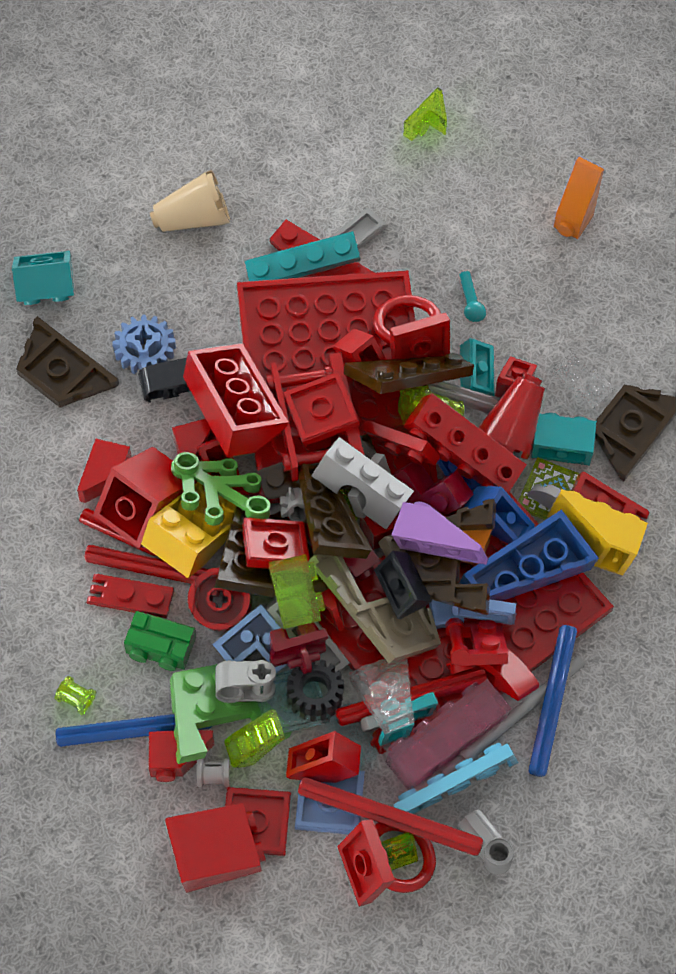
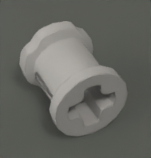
(213, 772)

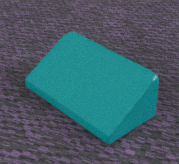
(482, 357)

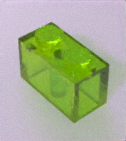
(295, 591)

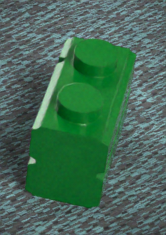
(159, 641)

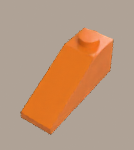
(579, 199)

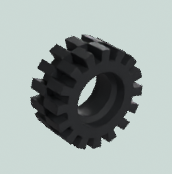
(320, 706)

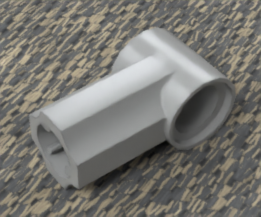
(479, 825)

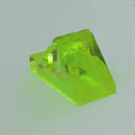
(429, 113)

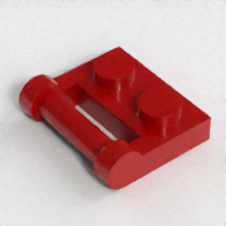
(486, 639)

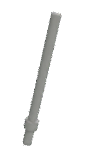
(513, 717)

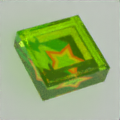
(400, 850)

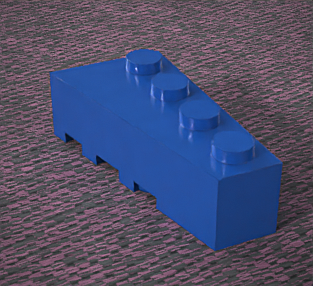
(535, 559)

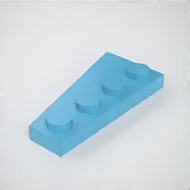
(482, 768)

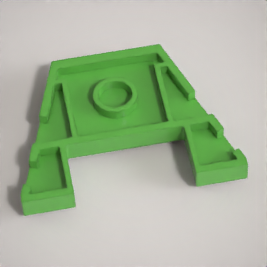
(197, 707)

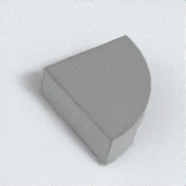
(544, 495)
(369, 724)

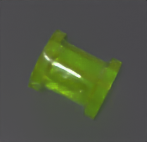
(69, 686)

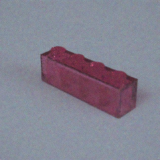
(448, 734)

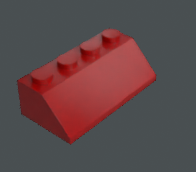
(233, 398)

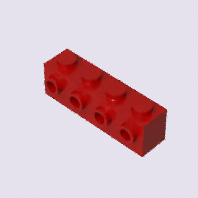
(463, 444)

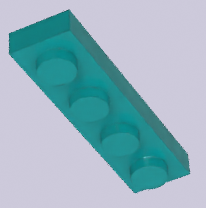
(305, 259)

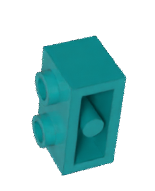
(564, 439)

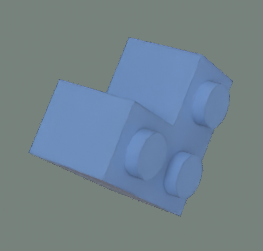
(249, 636)

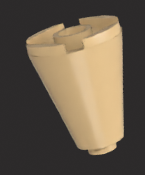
(192, 206)

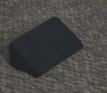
(402, 584)

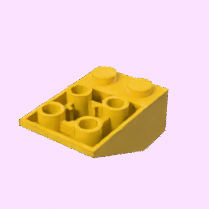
(608, 532)
(184, 536)

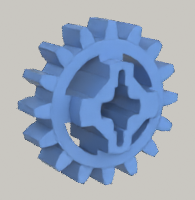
(158, 346)

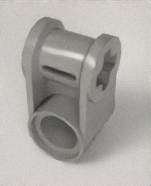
(242, 681)

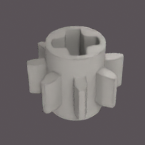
(293, 505)

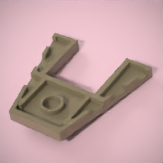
(391, 636)

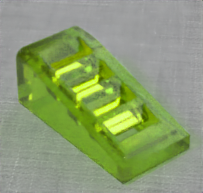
(251, 741)

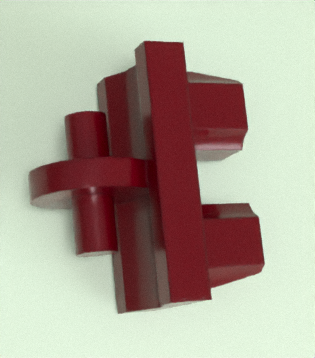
(299, 650)

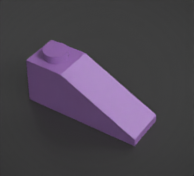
(428, 532)

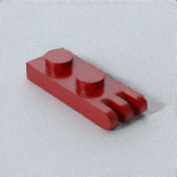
(402, 443)
(599, 492)
(131, 595)

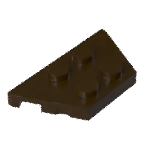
(61, 368)
(632, 426)

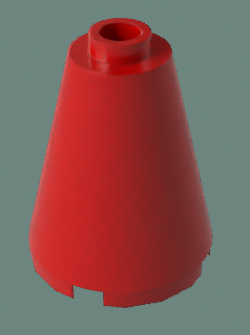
(516, 415)

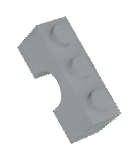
(348, 466)

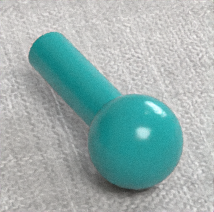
(474, 310)

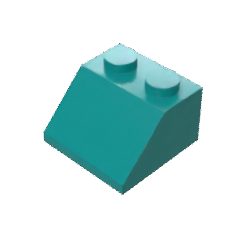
(43, 277)

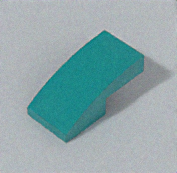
(422, 707)

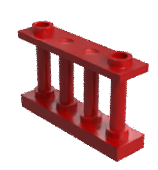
(276, 383)

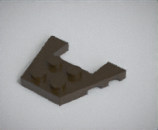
(442, 573)

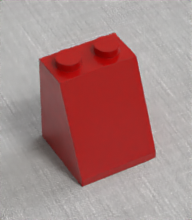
(136, 493)
(214, 846)

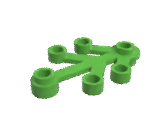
(189, 468)

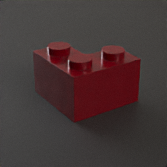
(443, 496)

